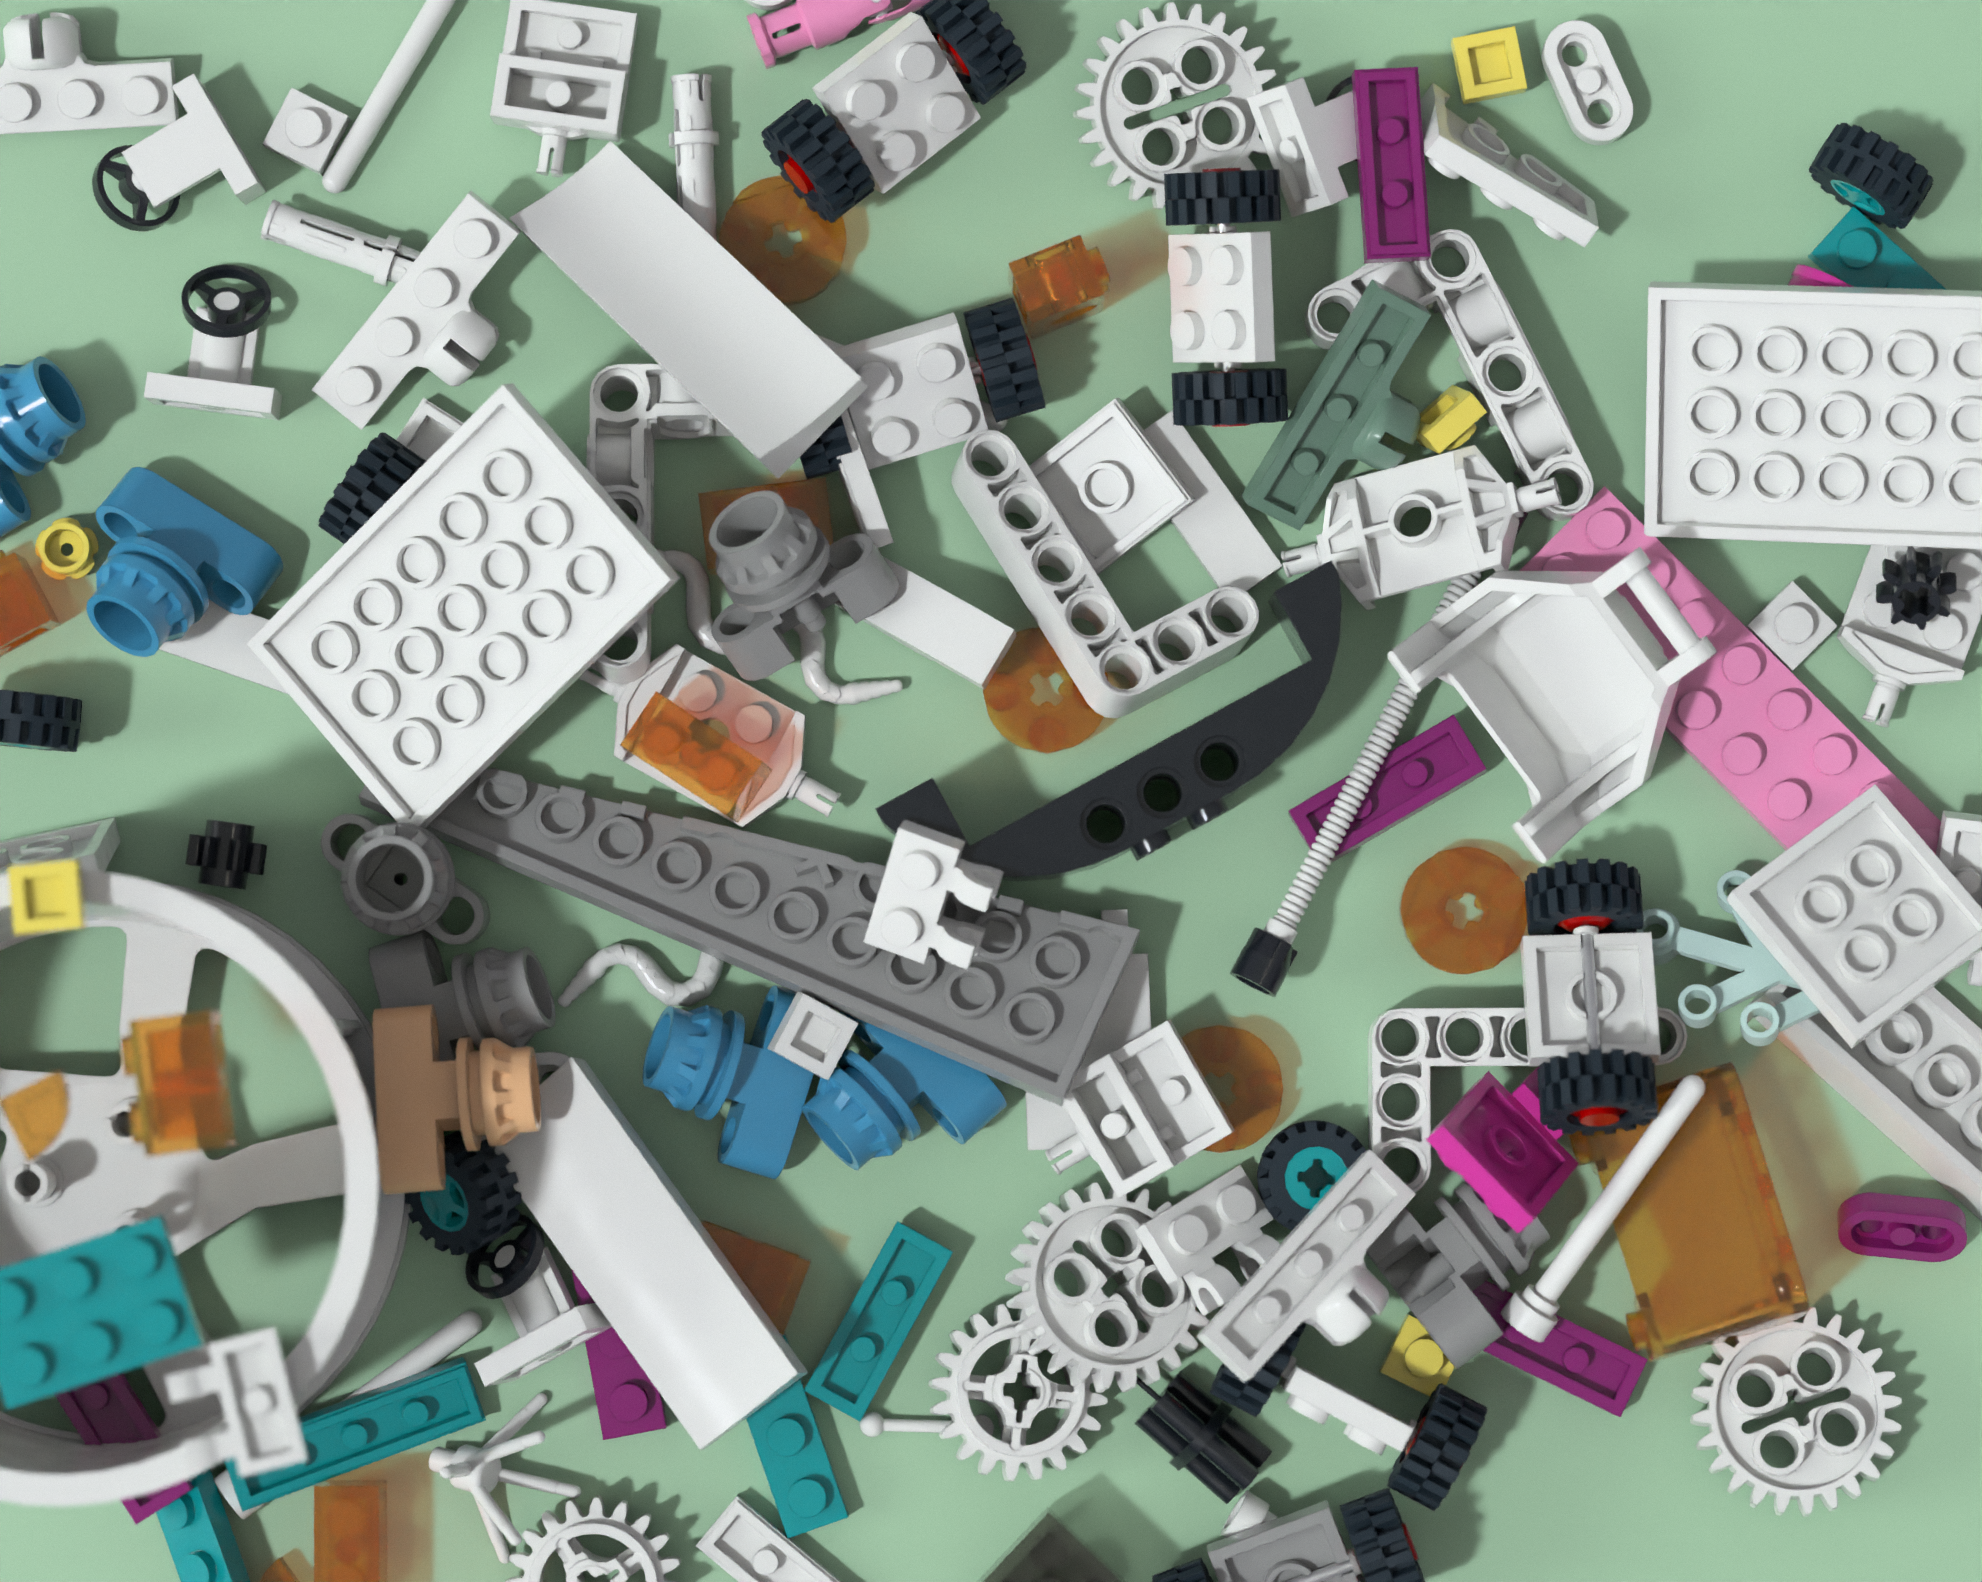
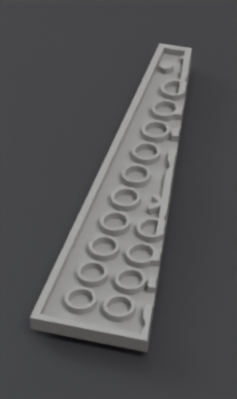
(802, 923)

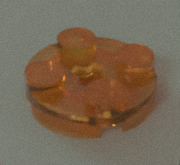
(815, 259)
(1022, 722)
(1480, 943)
(1257, 1082)

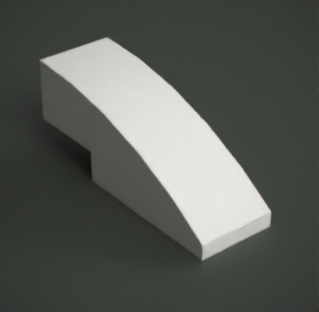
(943, 628)

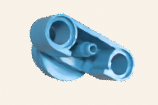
(35, 422)
(170, 563)
(703, 1060)
(870, 1103)

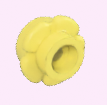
(50, 545)

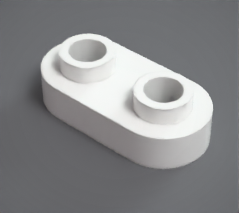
(1588, 84)

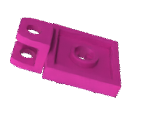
(1504, 1149)

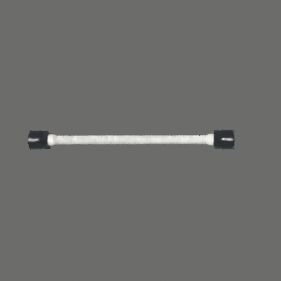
(1269, 951)

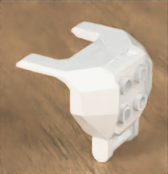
(1562, 683)

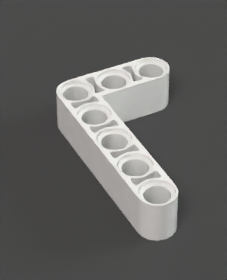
(1083, 593)
(1432, 1050)

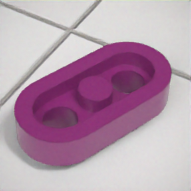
(1902, 1227)

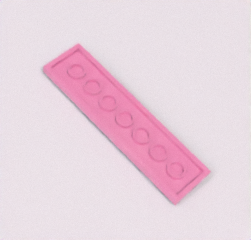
(1742, 706)

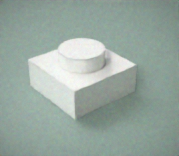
(306, 131)
(1791, 626)
(812, 1035)

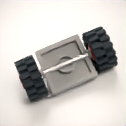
(1311, 1549)

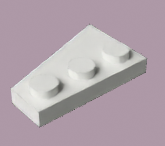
(1485, 160)

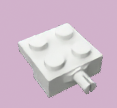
(564, 74)
(1141, 1111)

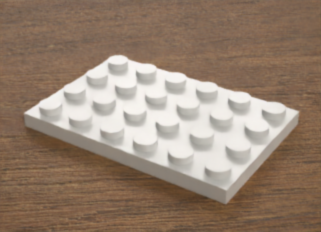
(1814, 414)
(462, 609)

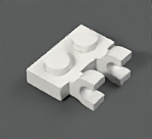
(915, 892)
(1201, 1227)
(255, 1402)

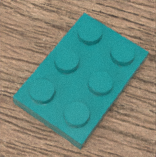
(92, 1312)

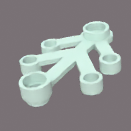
(1755, 962)

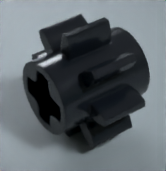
(1916, 587)
(226, 854)

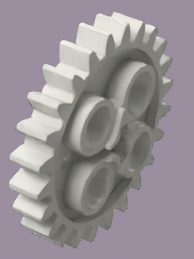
(1158, 53)
(1068, 1323)
(1817, 1464)

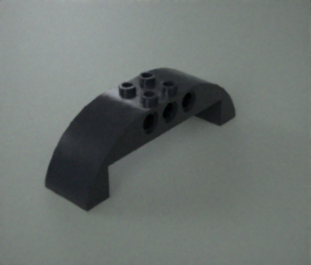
(1250, 730)

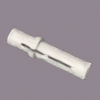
(694, 148)
(338, 243)

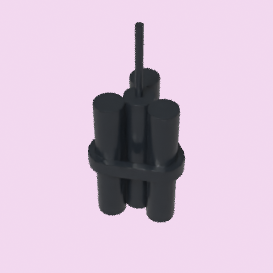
(1202, 1437)

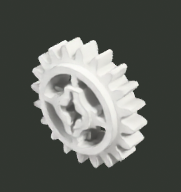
(1011, 1449)
(562, 1538)

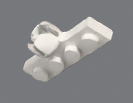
(68, 92)
(424, 317)
(1314, 1273)

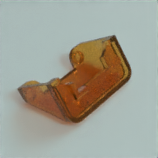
(1701, 1227)

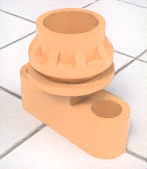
(421, 1097)

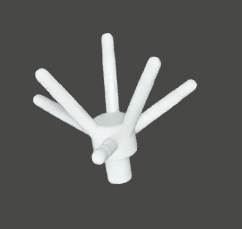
(480, 1470)

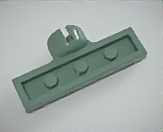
(1344, 409)

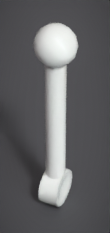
(874, 1424)

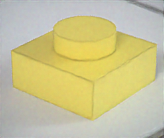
(1489, 65)
(1449, 420)
(46, 897)
(1416, 1358)

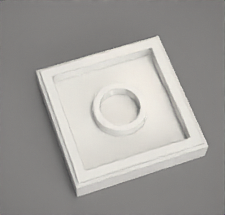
(1110, 484)

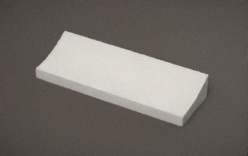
(692, 308)
(1910, 1079)
(647, 1258)

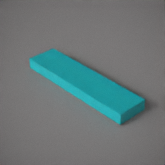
(369, 1430)

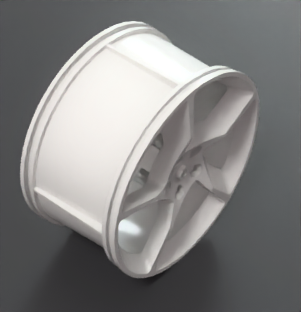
(104, 1182)

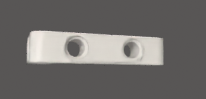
(1484, 333)
(623, 464)

